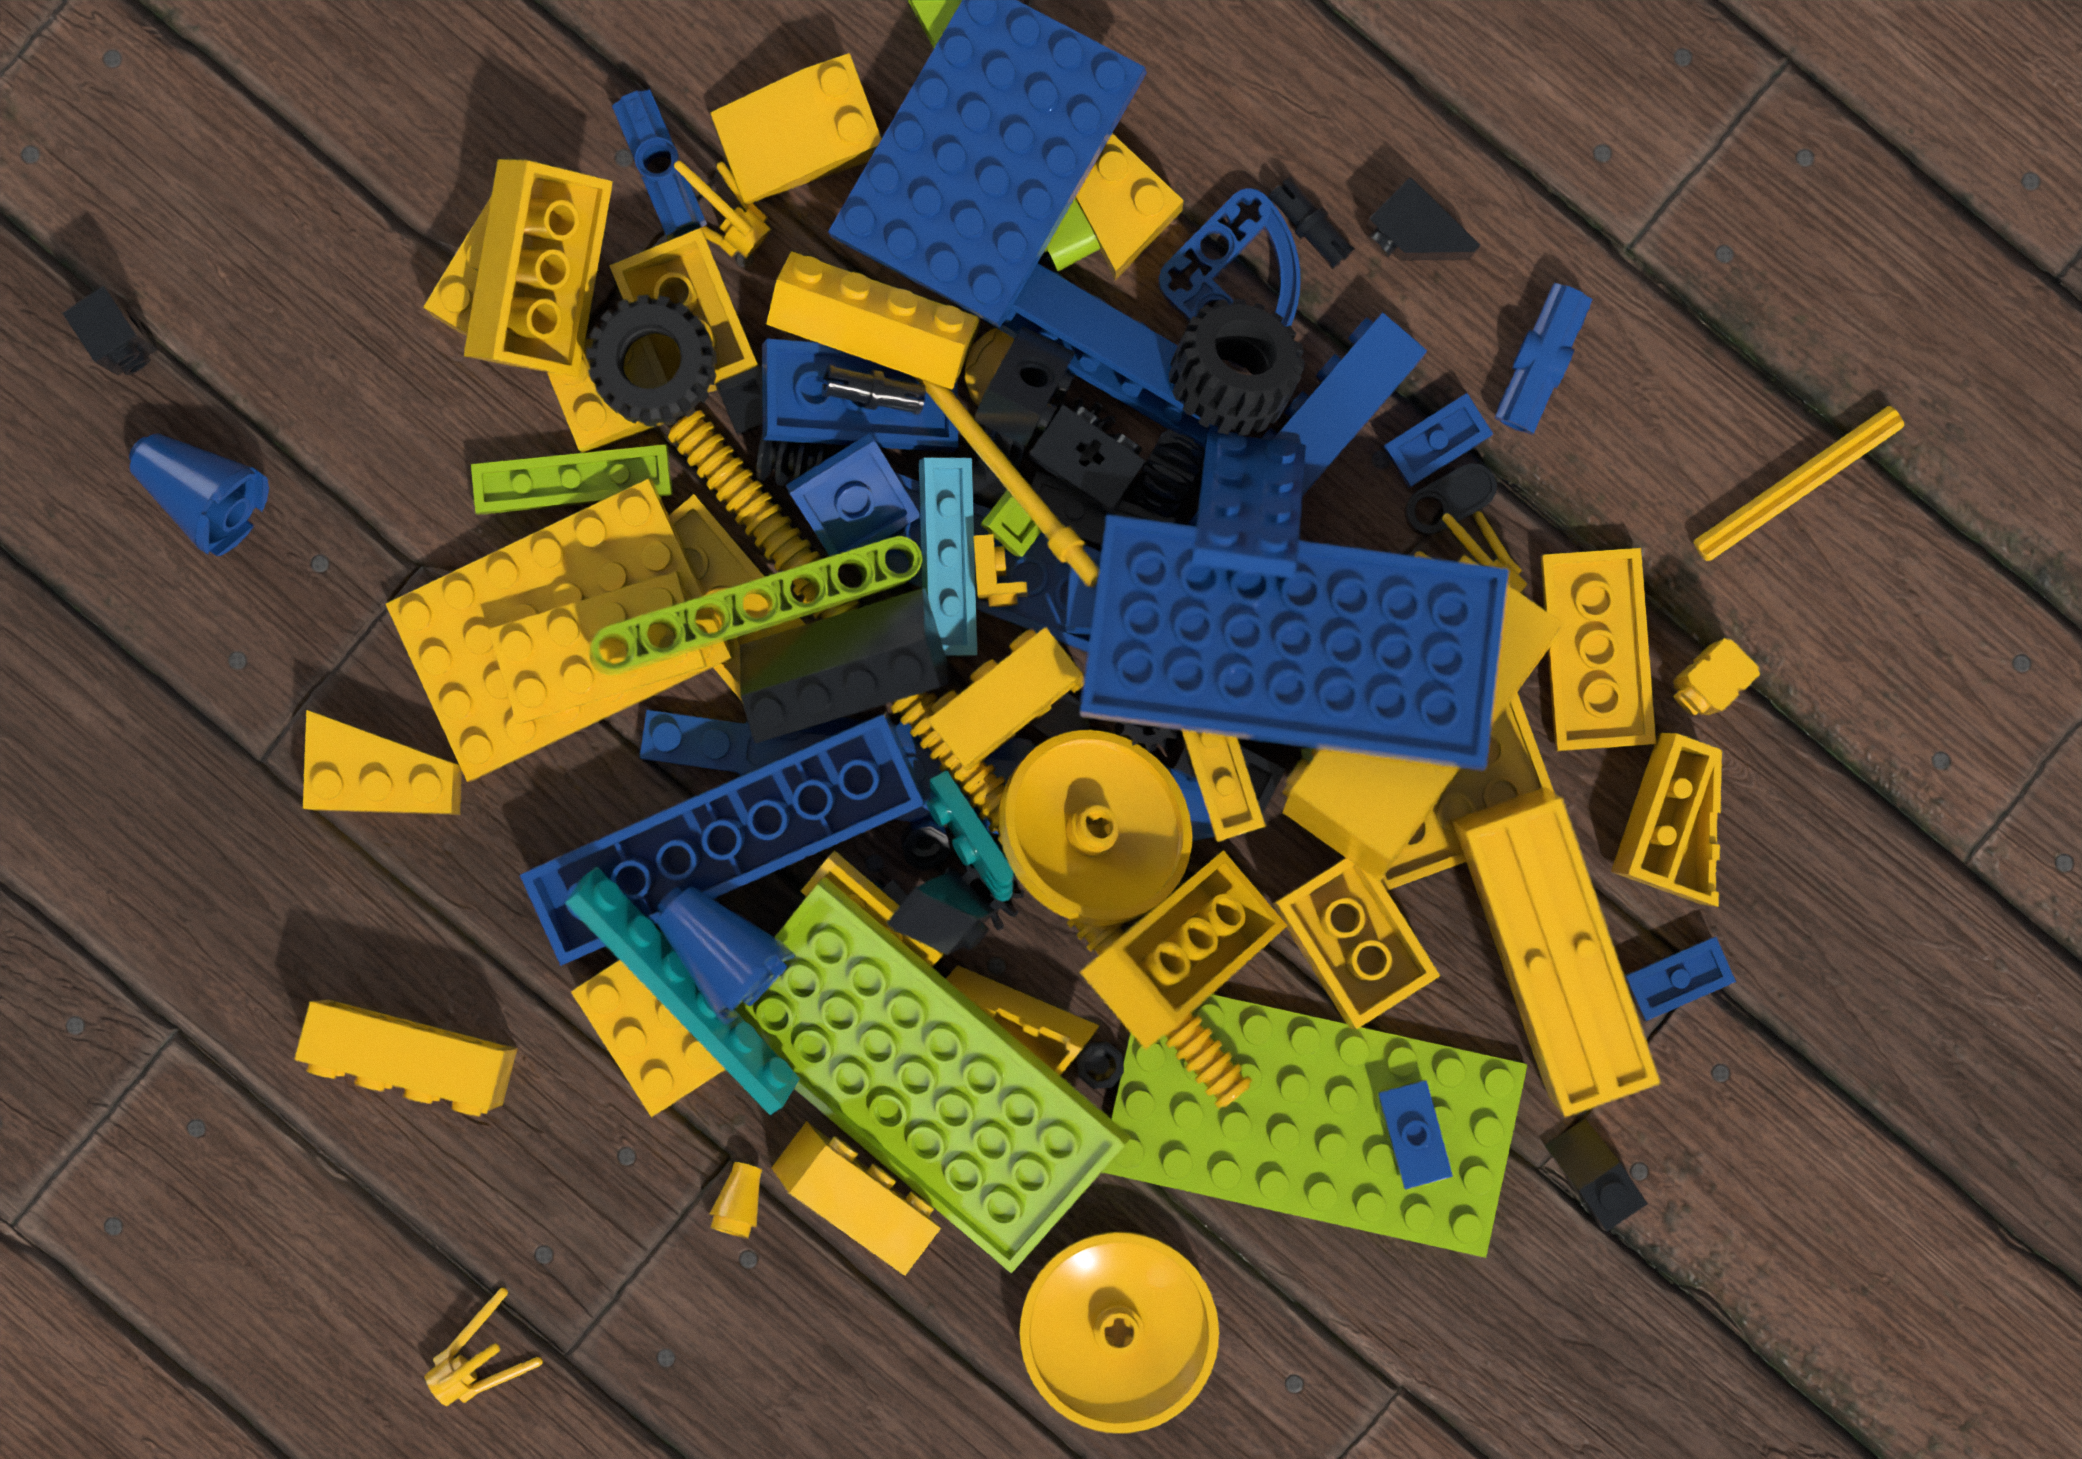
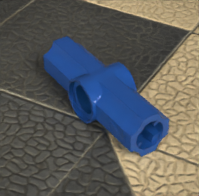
(650, 139)
(1543, 358)

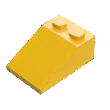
(797, 129)

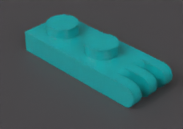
(971, 839)

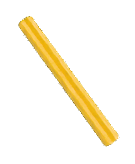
(1799, 483)

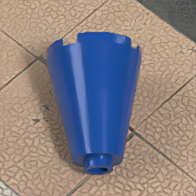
(200, 490)
(721, 950)

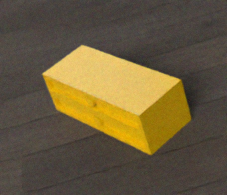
(1376, 803)
(1556, 951)

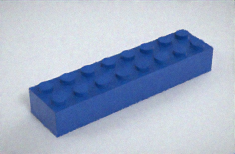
(736, 830)

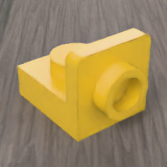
(989, 564)

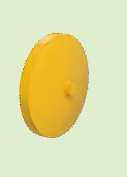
(1095, 827)
(1119, 1332)

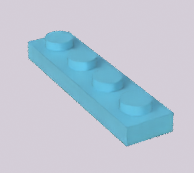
(949, 551)

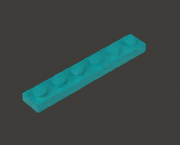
(658, 967)

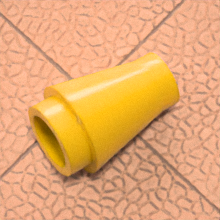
(738, 1201)

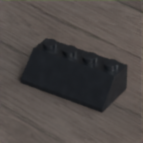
(842, 665)

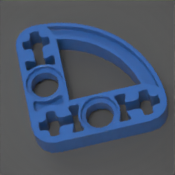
(1204, 289)

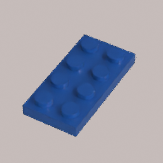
(799, 413)
(1250, 504)

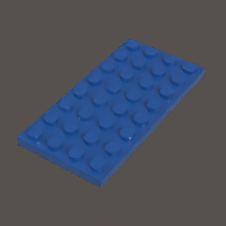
(1340, 658)

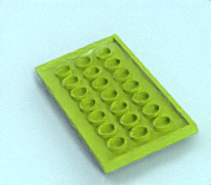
(929, 1079)
(1313, 1125)

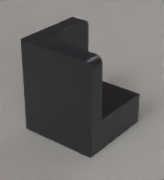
(743, 399)

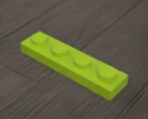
(567, 478)

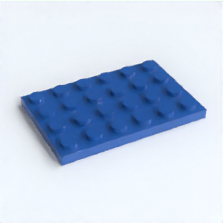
(987, 154)

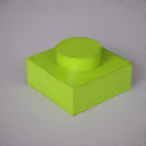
(1011, 525)

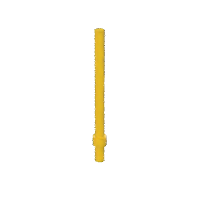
(1062, 540)

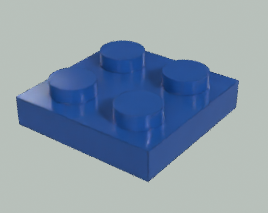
(853, 498)

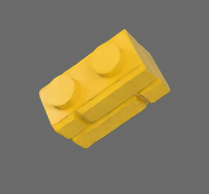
(1714, 678)

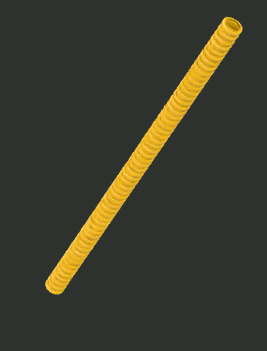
(979, 782)

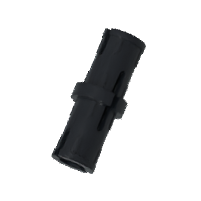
(1311, 222)
(873, 390)

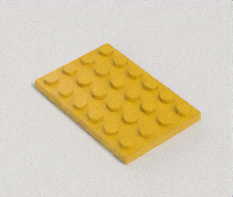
(569, 561)

